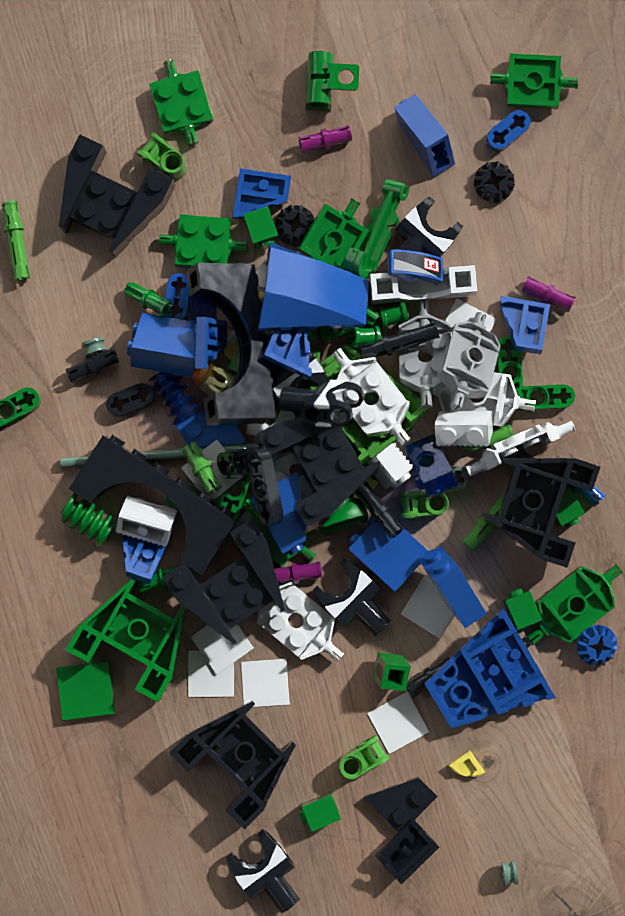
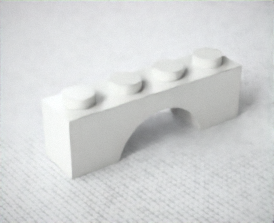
(456, 283)

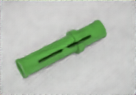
(14, 229)
(472, 540)

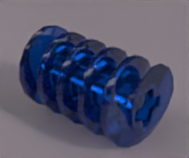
(174, 396)

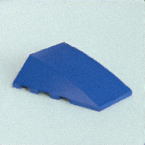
(310, 293)
(488, 676)

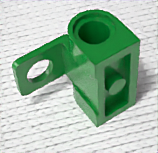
(323, 77)

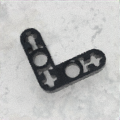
(261, 470)

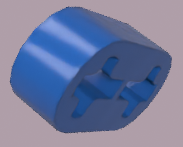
(504, 126)
(184, 297)

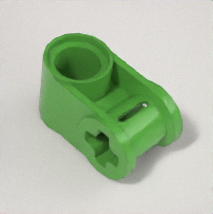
(159, 154)
(420, 505)
(364, 757)

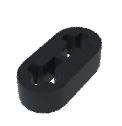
(128, 393)

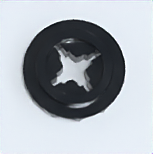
(489, 192)
(284, 229)

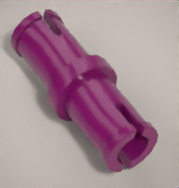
(325, 139)
(548, 294)
(298, 572)

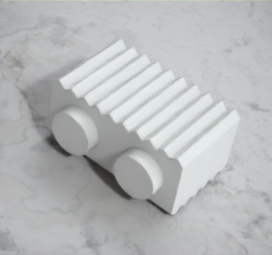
(463, 428)
(393, 467)
(146, 521)

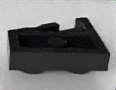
(402, 801)

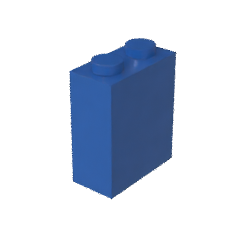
(163, 345)
(387, 558)
(452, 586)

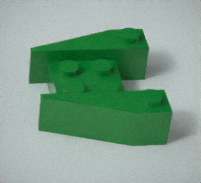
(136, 631)

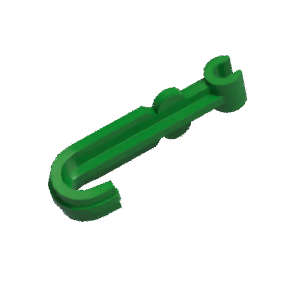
(366, 258)

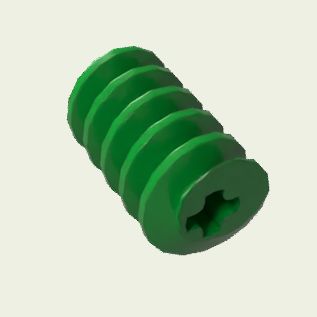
(87, 520)

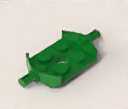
(555, 606)

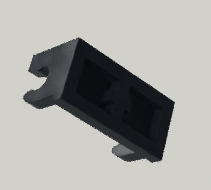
(407, 851)

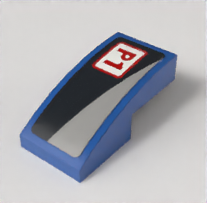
(412, 264)

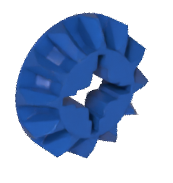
(591, 636)

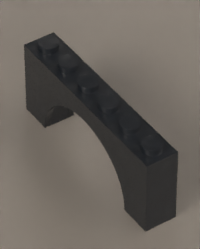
(236, 294)
(204, 523)

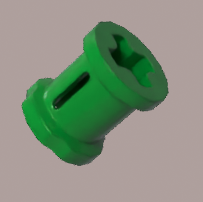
(393, 314)
(362, 336)

